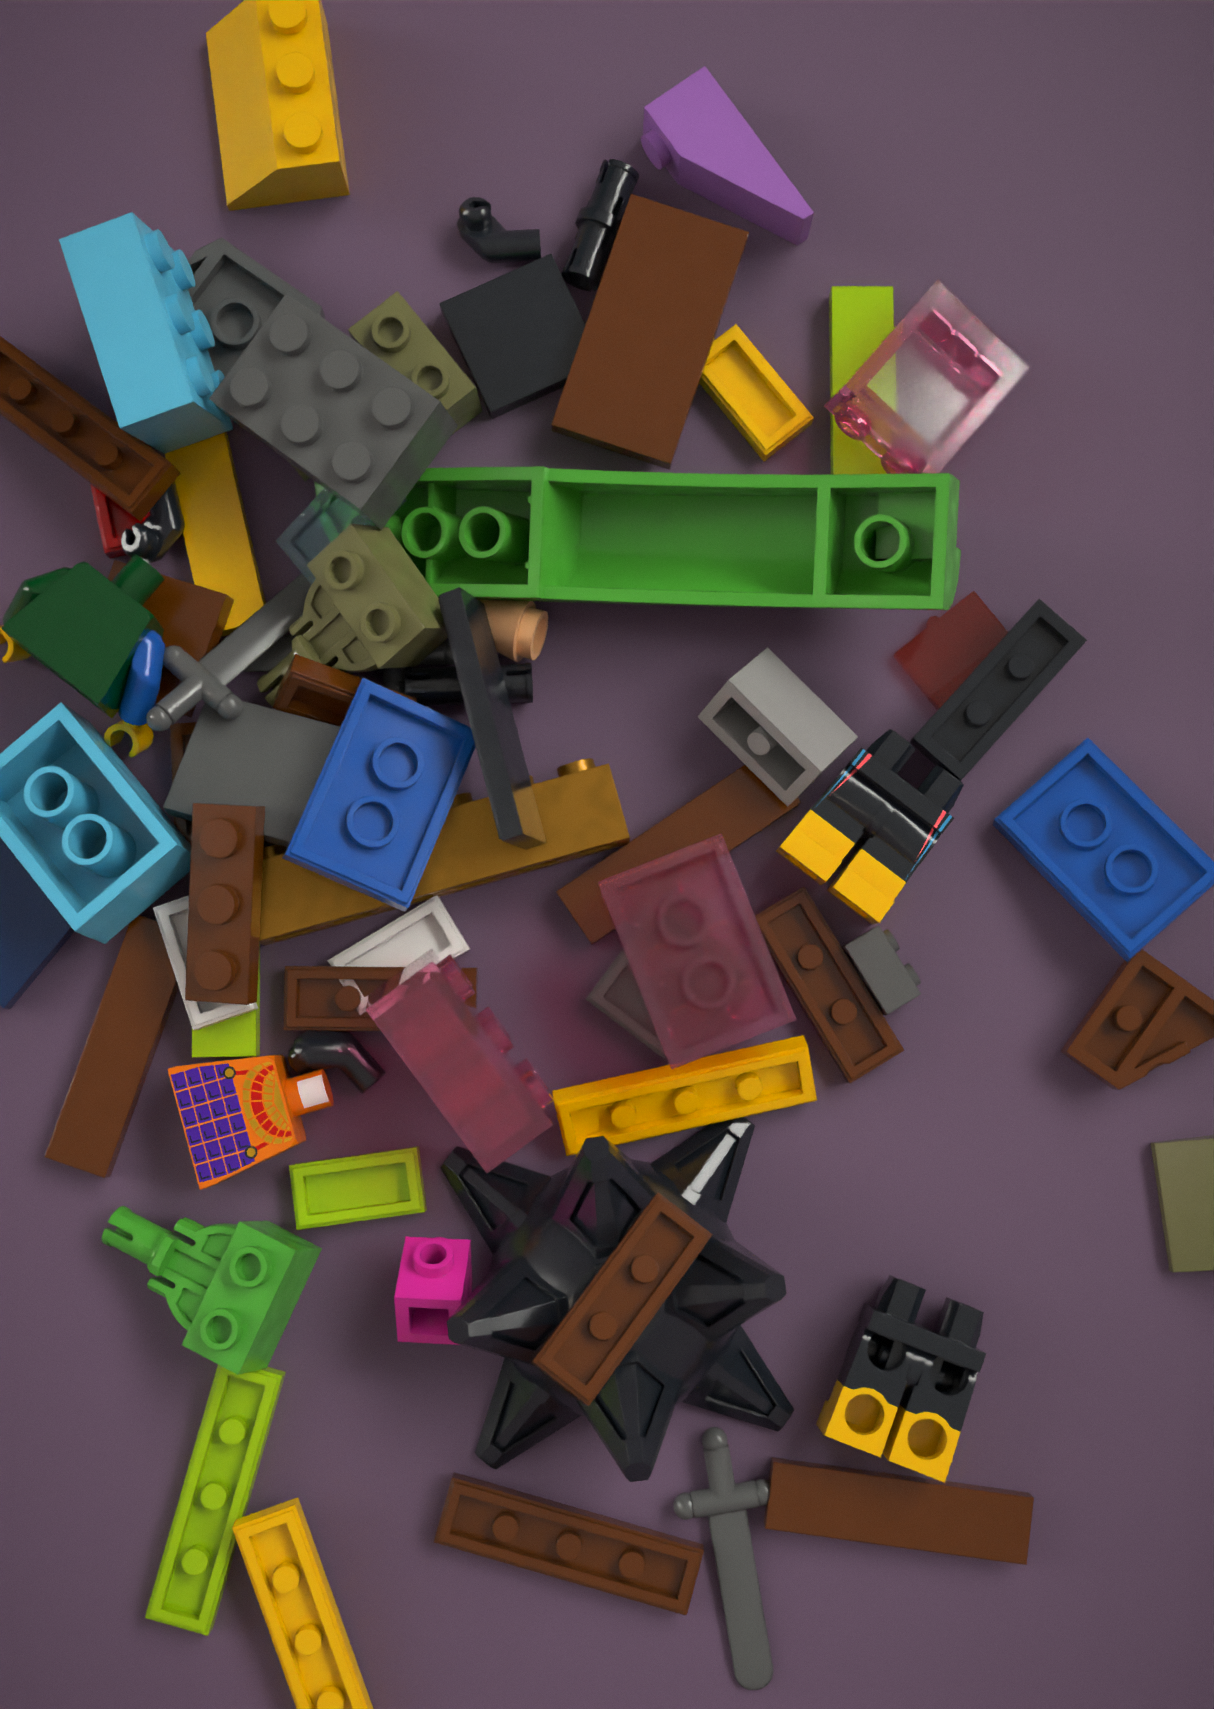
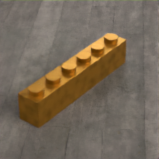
(577, 816)

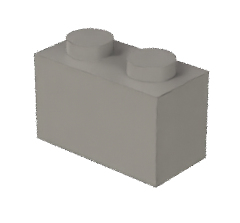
(777, 726)

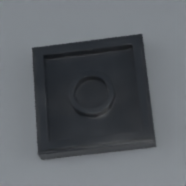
(516, 334)

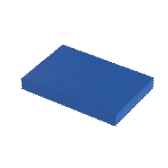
(382, 795)
(1107, 849)

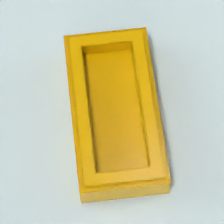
(752, 394)

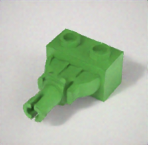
(221, 1281)

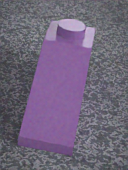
(719, 157)

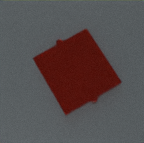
(951, 648)

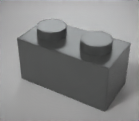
(881, 969)

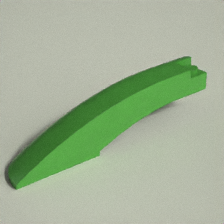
(685, 537)

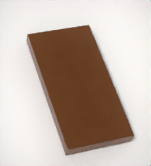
(650, 331)

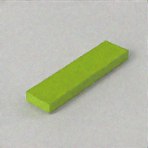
(856, 326)
(213, 1497)

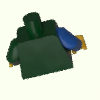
(94, 639)

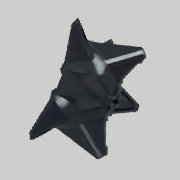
(550, 1244)

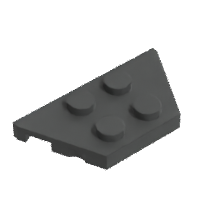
(236, 298)

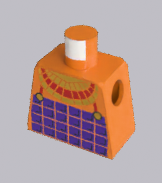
(243, 1112)

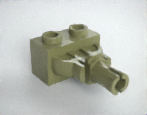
(408, 346)
(363, 609)

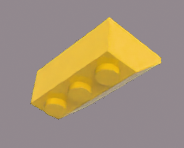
(276, 104)

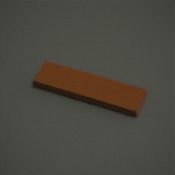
(81, 434)
(734, 806)
(116, 1053)
(899, 1511)
(569, 1543)

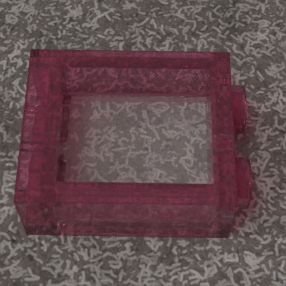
(926, 385)

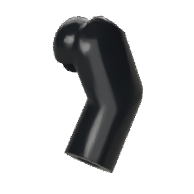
(491, 239)
(158, 531)
(335, 1050)

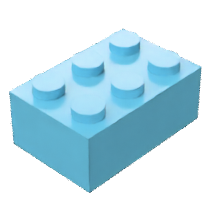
(146, 332)
(86, 826)

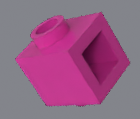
(431, 1287)

